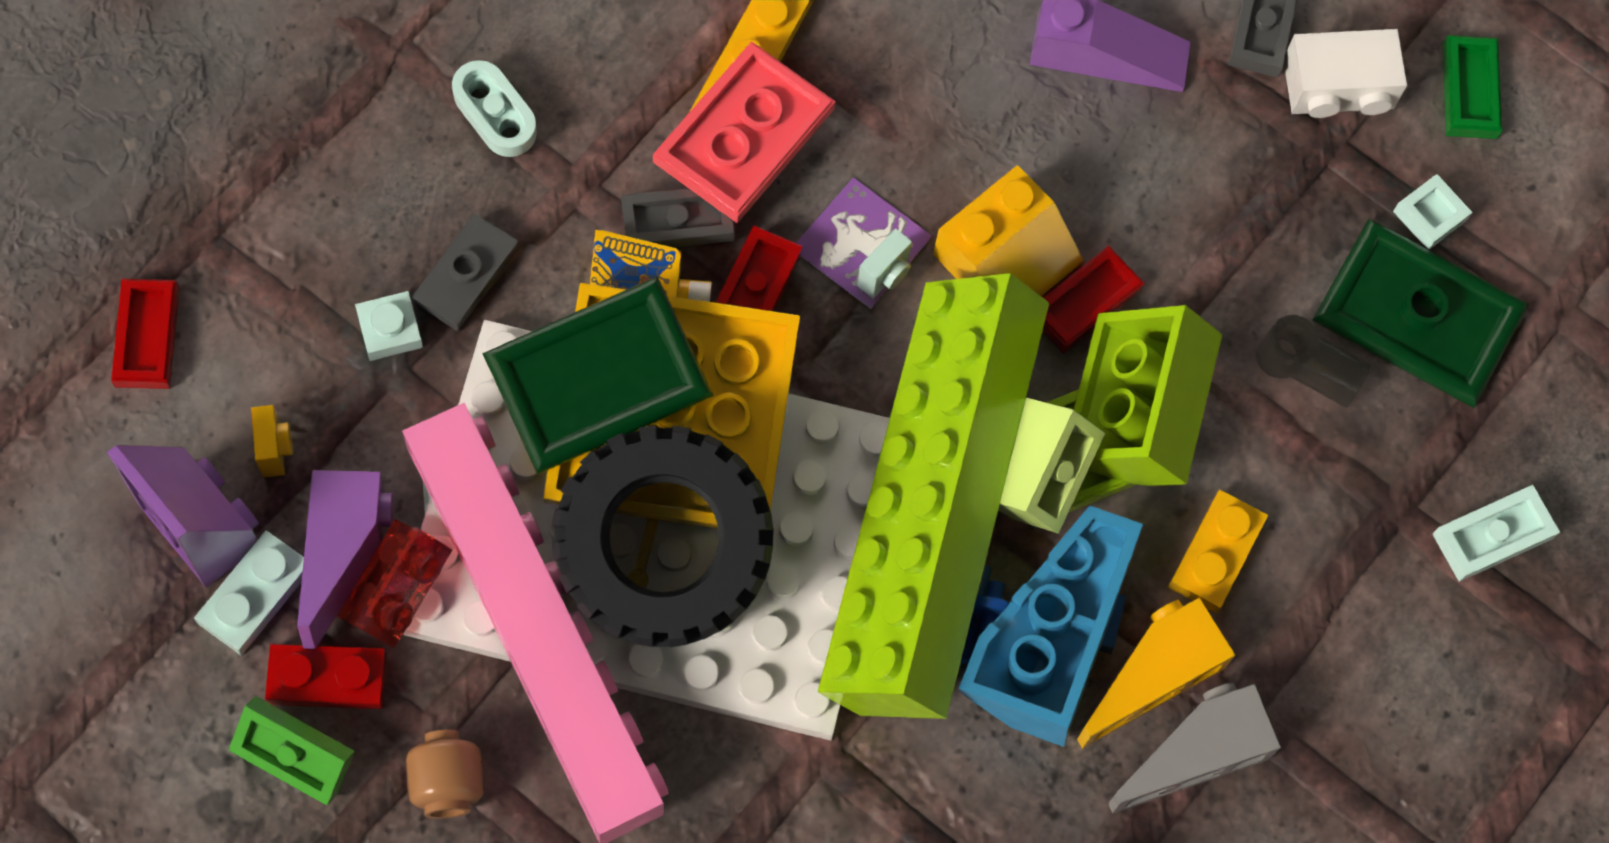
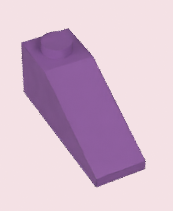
(1108, 44)
(341, 537)

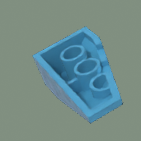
(1044, 644)

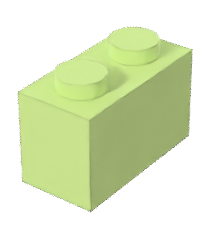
(1048, 464)

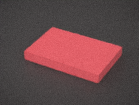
(744, 132)

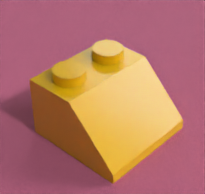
(1010, 231)

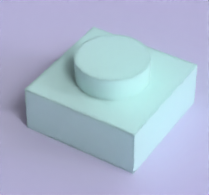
(1432, 211)
(885, 265)
(389, 326)

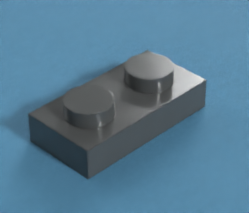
(1262, 35)
(675, 219)

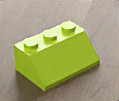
(1148, 392)

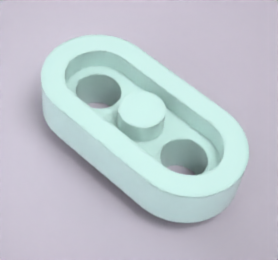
(495, 112)

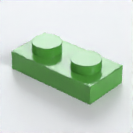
(291, 750)

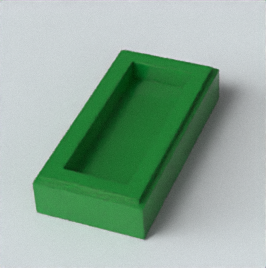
(1472, 87)

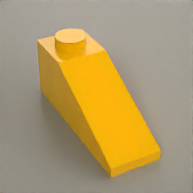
(1171, 658)

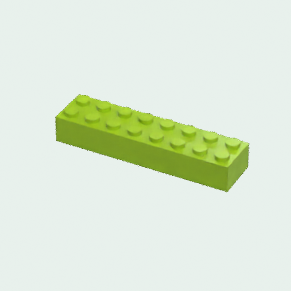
(934, 498)

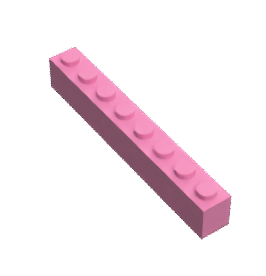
(534, 624)

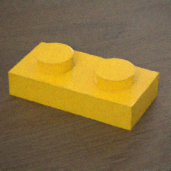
(1218, 551)

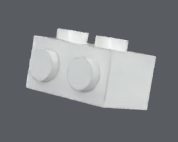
(1344, 72)

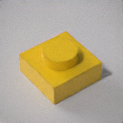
(271, 440)

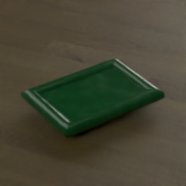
(1421, 312)
(597, 374)

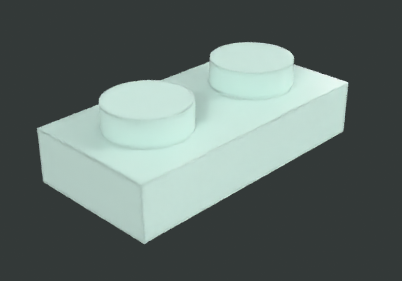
(1496, 533)
(252, 593)

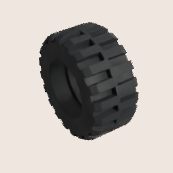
(586, 519)

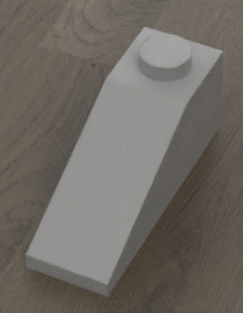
(1213, 741)

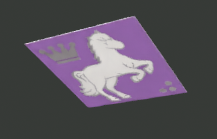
(851, 231)

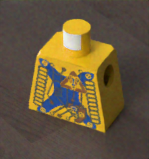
(629, 261)

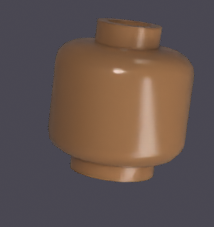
(444, 775)

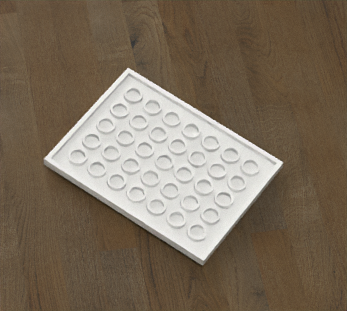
(776, 650)

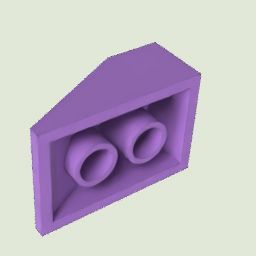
(188, 507)

